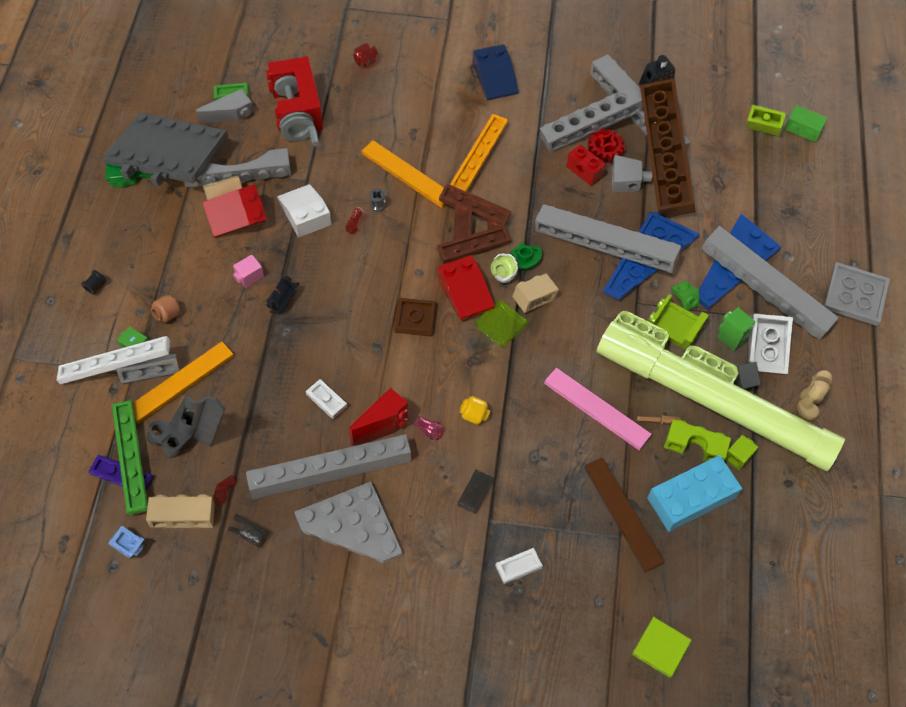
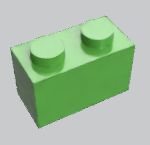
(805, 123)
(735, 328)

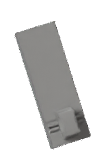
(149, 369)

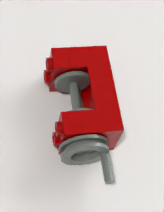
(297, 116)

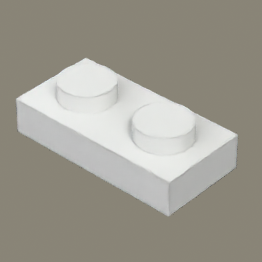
(326, 399)

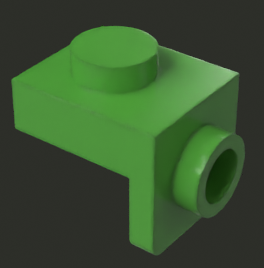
(687, 294)

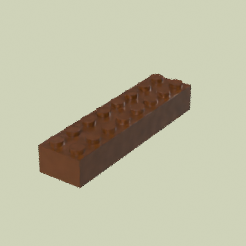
(667, 148)

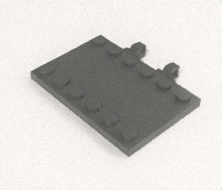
(165, 148)

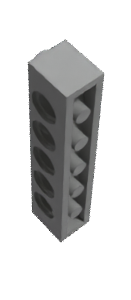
(591, 118)

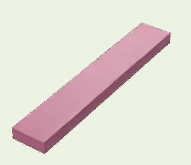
(598, 409)

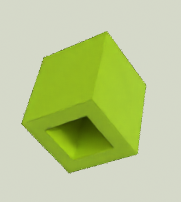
(741, 452)

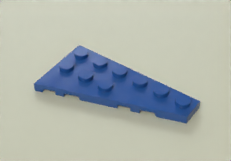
(630, 273)
(721, 280)

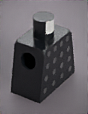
(657, 71)

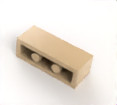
(180, 511)

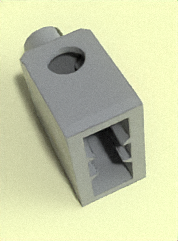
(628, 174)

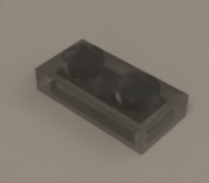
(475, 491)

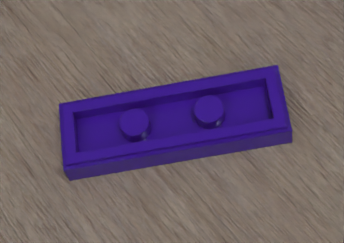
(110, 471)

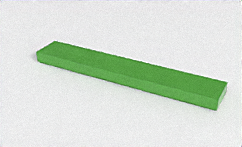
(130, 458)

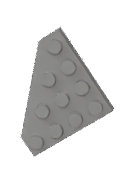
(354, 522)

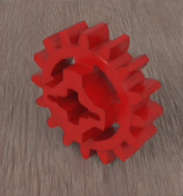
(606, 144)

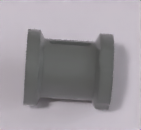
(377, 200)

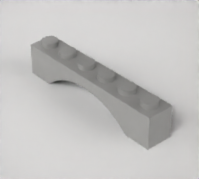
(270, 165)

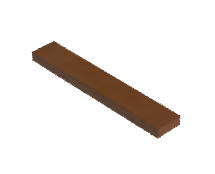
(624, 515)

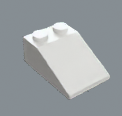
(305, 210)
(770, 343)

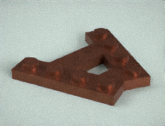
(466, 206)

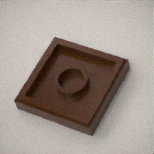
(415, 317)

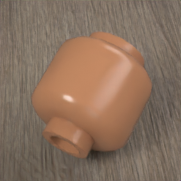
(165, 308)

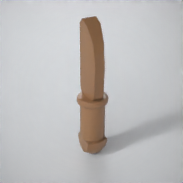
(663, 419)

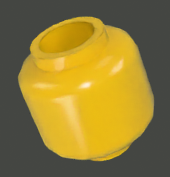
(474, 410)

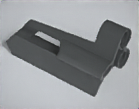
(188, 425)

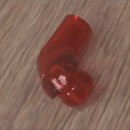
(351, 225)
(220, 489)

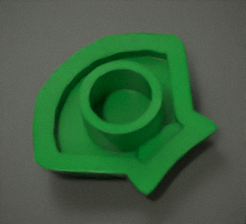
(526, 255)

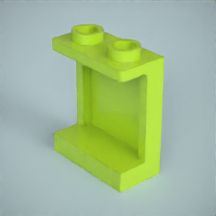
(678, 322)

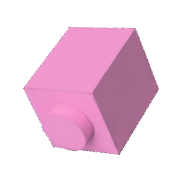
(248, 271)

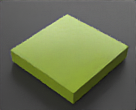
(661, 647)

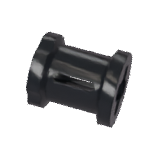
(93, 282)

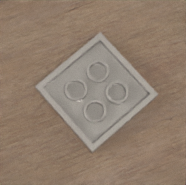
(856, 293)

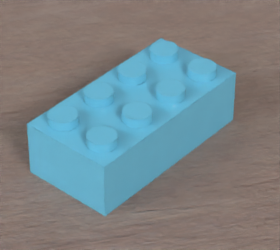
(694, 493)

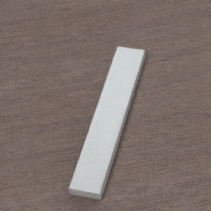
(113, 360)

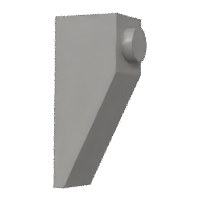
(228, 108)

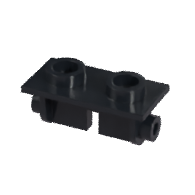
(278, 301)

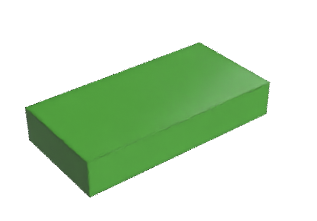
(224, 90)

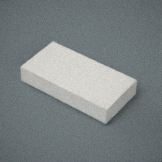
(518, 565)

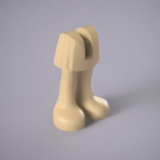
(814, 395)

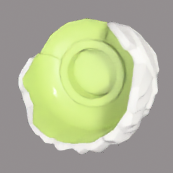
(504, 267)

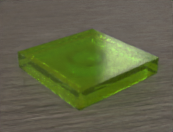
(501, 323)

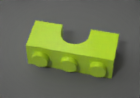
(682, 434)

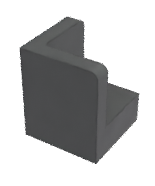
(748, 375)

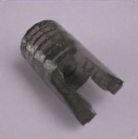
(251, 532)

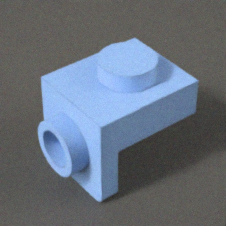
(126, 542)

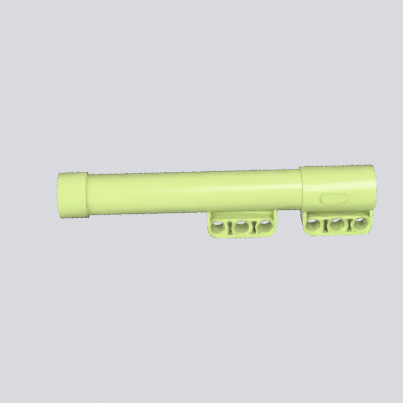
(710, 382)

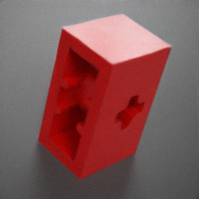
(585, 165)

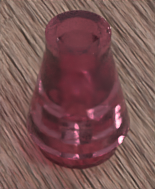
(430, 428)

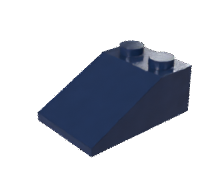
(495, 72)

